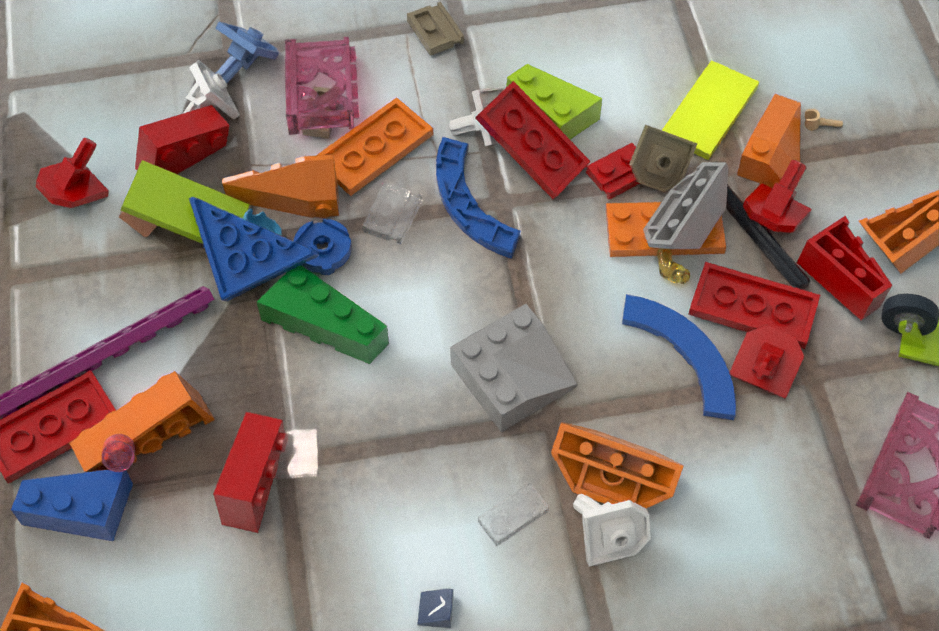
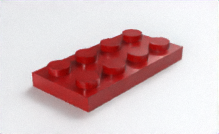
(532, 140)
(753, 302)
(49, 425)

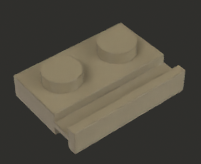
(435, 28)

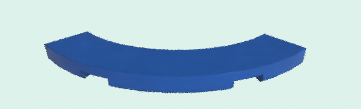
(462, 205)
(694, 347)

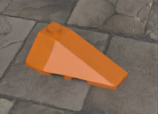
(773, 142)
(300, 188)

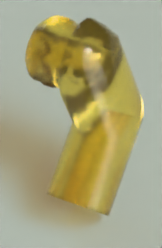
(671, 270)

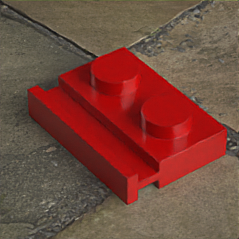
(614, 172)

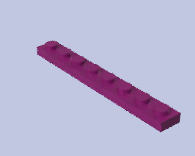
(113, 345)

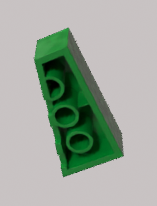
(319, 311)

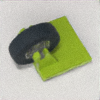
(917, 322)

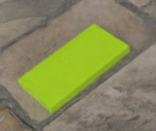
(164, 200)

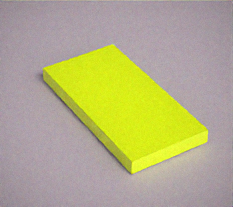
(711, 107)

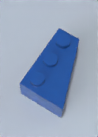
(75, 503)

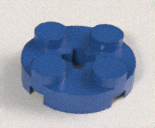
(338, 245)

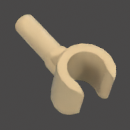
(814, 120)

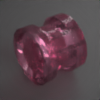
(118, 459)

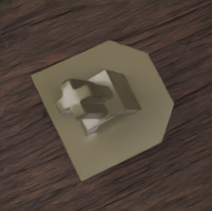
(661, 158)

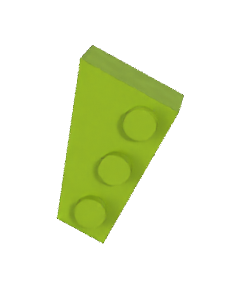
(562, 102)

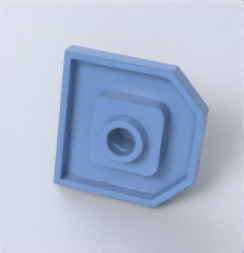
(244, 49)

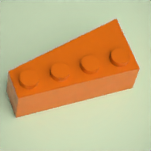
(147, 419)

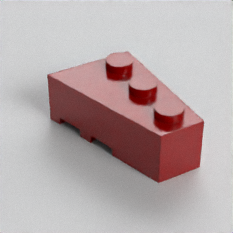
(182, 139)
(844, 269)
(250, 472)

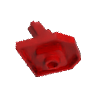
(71, 181)
(776, 205)
(768, 360)

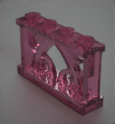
(309, 55)
(882, 483)

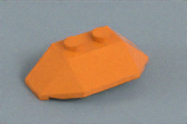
(613, 468)

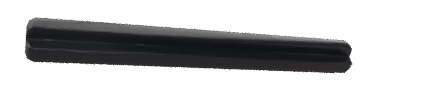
(766, 242)

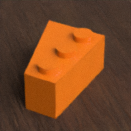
(906, 232)
(36, 613)

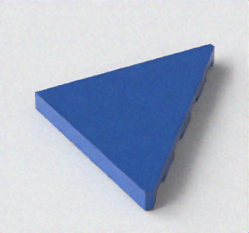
(244, 252)

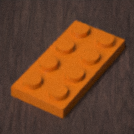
(377, 145)
(627, 236)

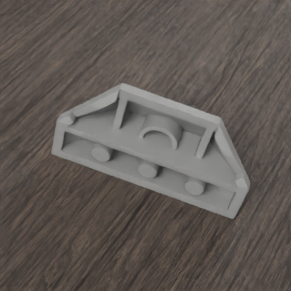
(690, 209)

